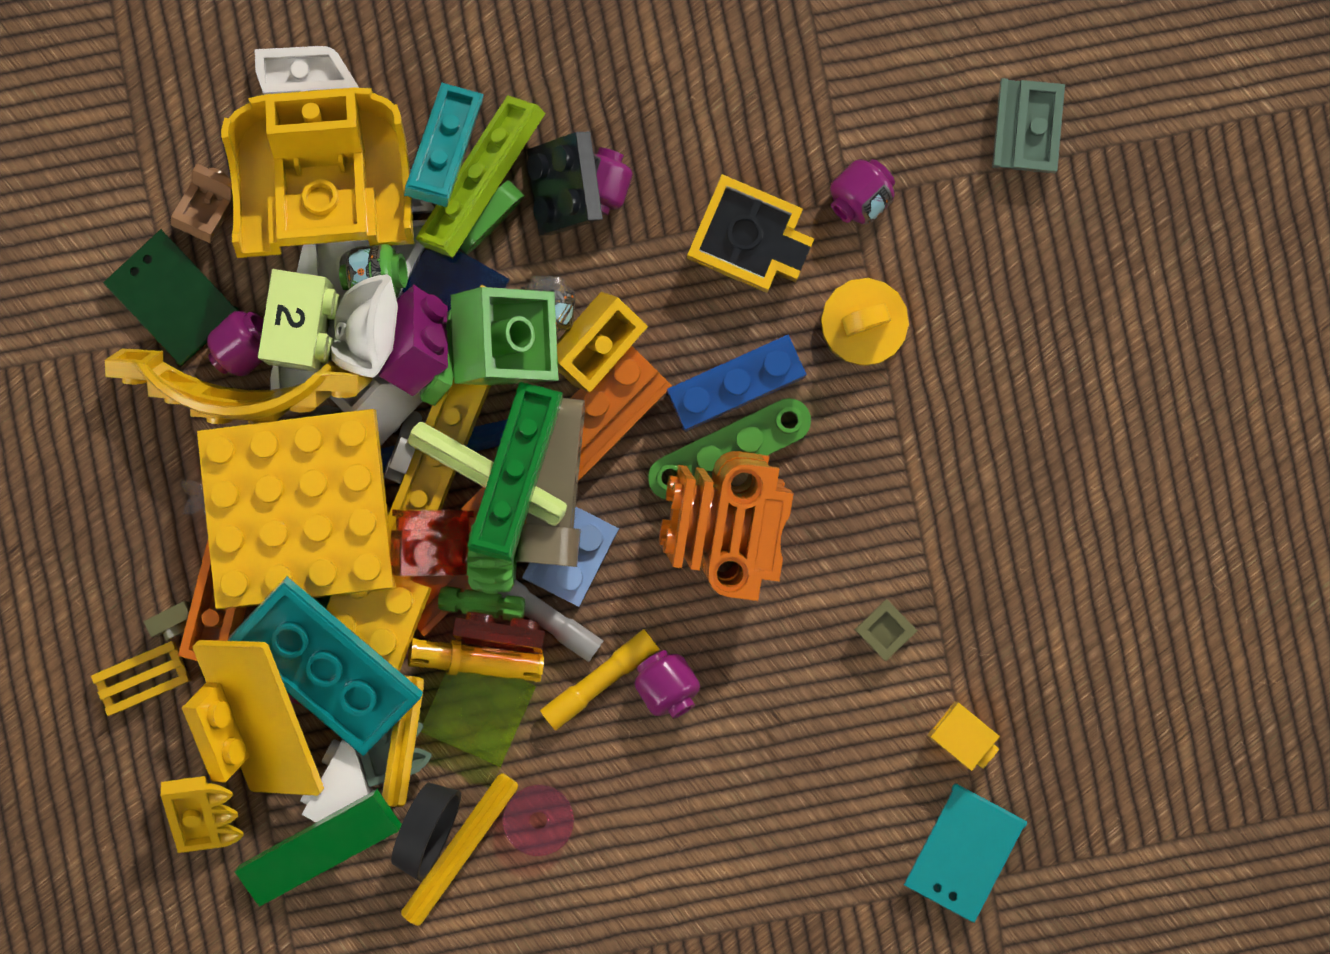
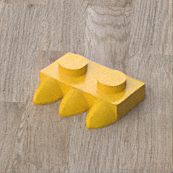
(198, 814)

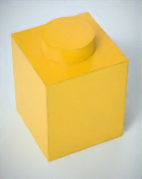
(965, 737)

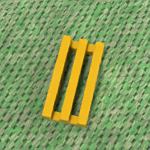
(106, 693)

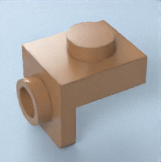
(204, 203)

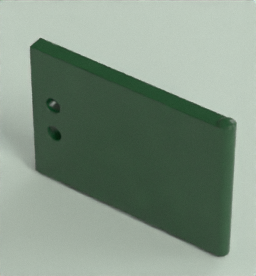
(170, 297)

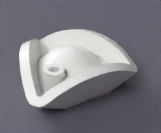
(365, 326)

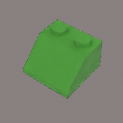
(504, 336)

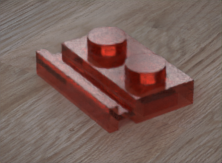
(430, 542)

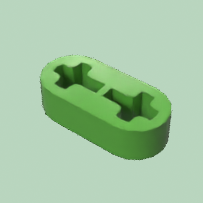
(499, 207)

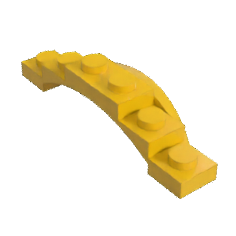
(222, 403)

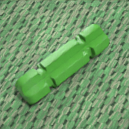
(452, 599)

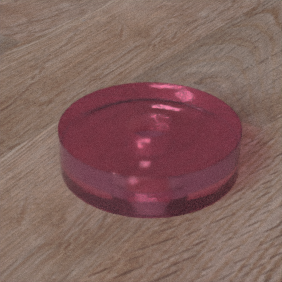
(538, 840)

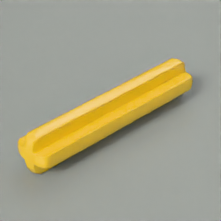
(401, 753)

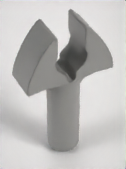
(403, 452)

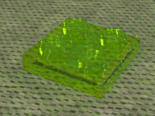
(478, 713)

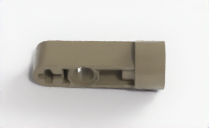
(558, 477)

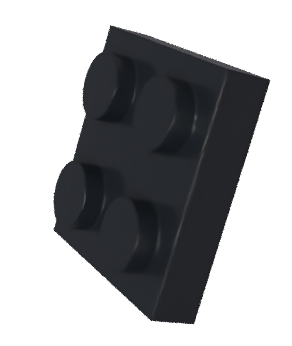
(564, 183)

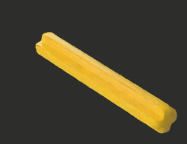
(459, 849)

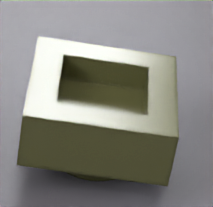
(169, 622)
(885, 630)

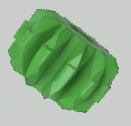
(490, 573)

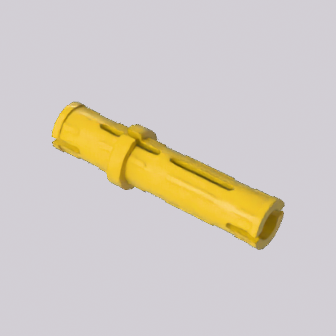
(467, 659)

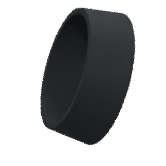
(425, 829)

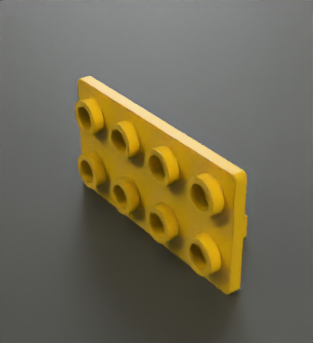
(248, 720)

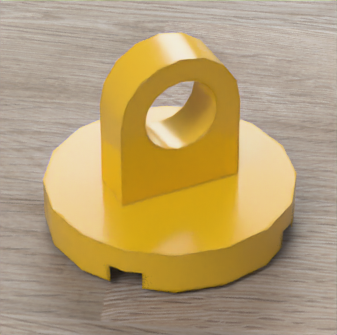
(864, 322)

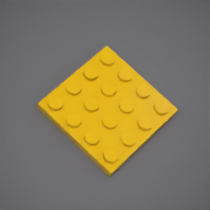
(296, 504)

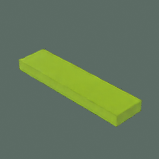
(481, 175)

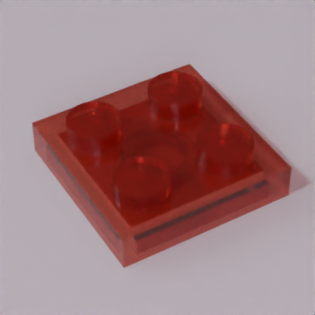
(483, 631)

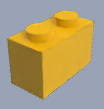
(597, 341)

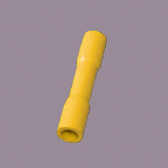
(577, 697)

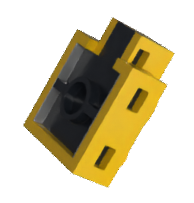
(750, 236)

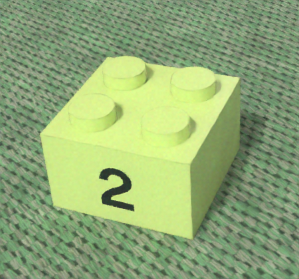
(298, 321)

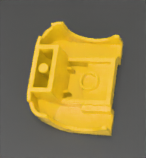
(317, 171)

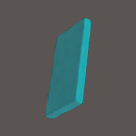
(329, 667)

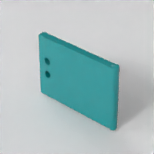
(965, 853)

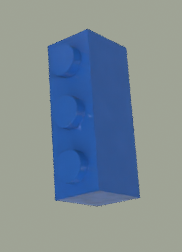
(736, 383)

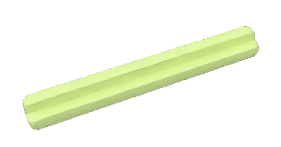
(478, 468)

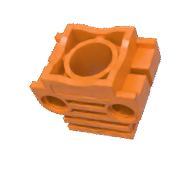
(728, 523)

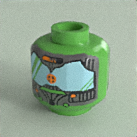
(374, 261)

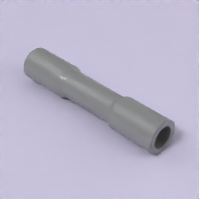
(564, 629)

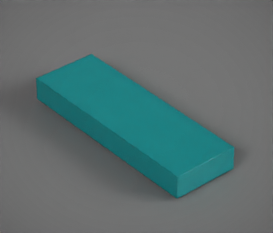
(444, 144)

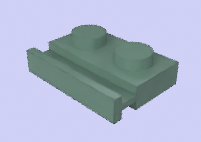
(1028, 125)

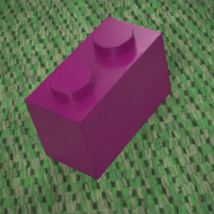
(419, 342)

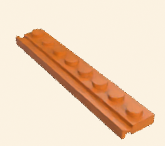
(610, 413)

